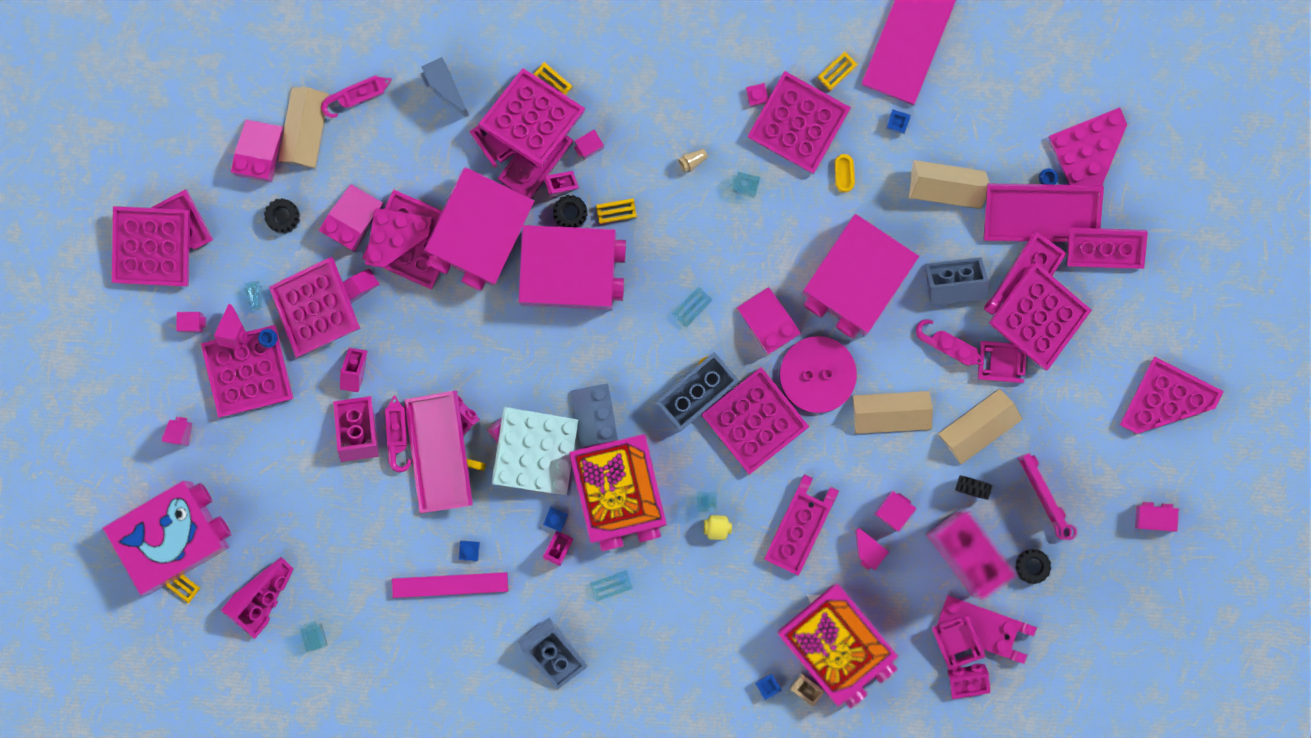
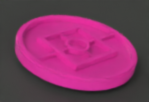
(818, 374)

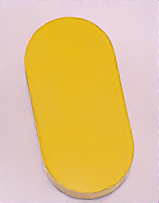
(844, 173)
(476, 465)

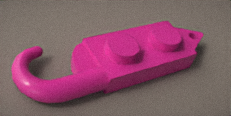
(356, 94)
(950, 345)
(396, 433)

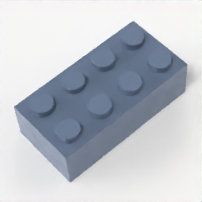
(697, 391)

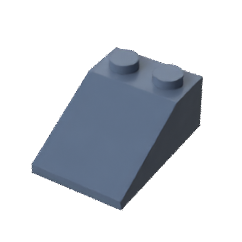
(439, 79)
(552, 653)

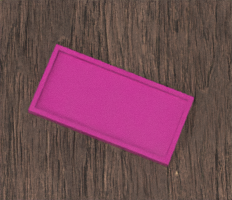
(907, 47)
(1021, 209)
(438, 452)

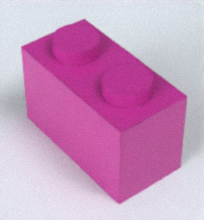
(1156, 518)

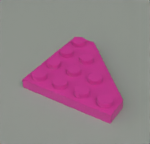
(1089, 147)
(1166, 397)

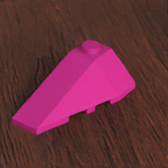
(254, 602)

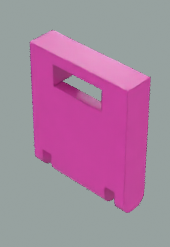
(492, 147)
(1004, 362)
(958, 637)

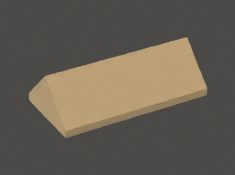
(303, 127)
(948, 184)
(892, 412)
(980, 426)

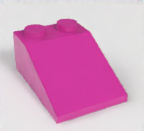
(257, 151)
(350, 218)
(768, 321)
(355, 429)

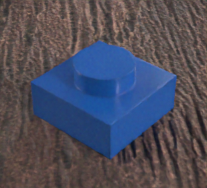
(898, 121)
(555, 519)
(469, 550)
(768, 686)

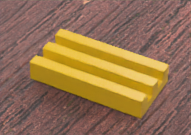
(830, 67)
(555, 74)
(617, 203)
(191, 583)

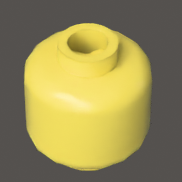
(717, 527)

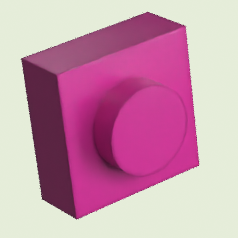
(757, 94)

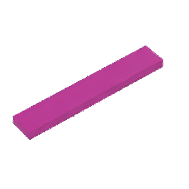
(450, 585)

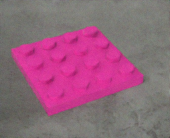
(531, 117)
(799, 122)
(150, 246)
(413, 263)
(314, 307)
(1040, 316)
(246, 376)
(755, 420)

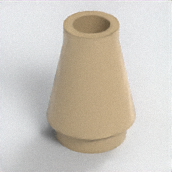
(691, 160)

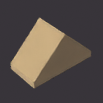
(806, 689)

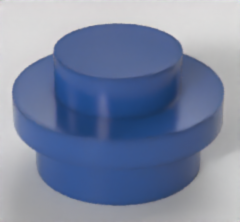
(1048, 176)
(267, 338)

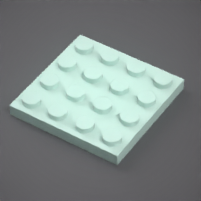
(534, 451)

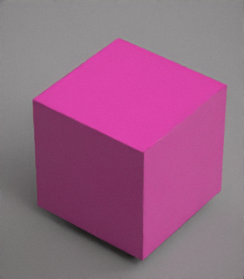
(895, 510)

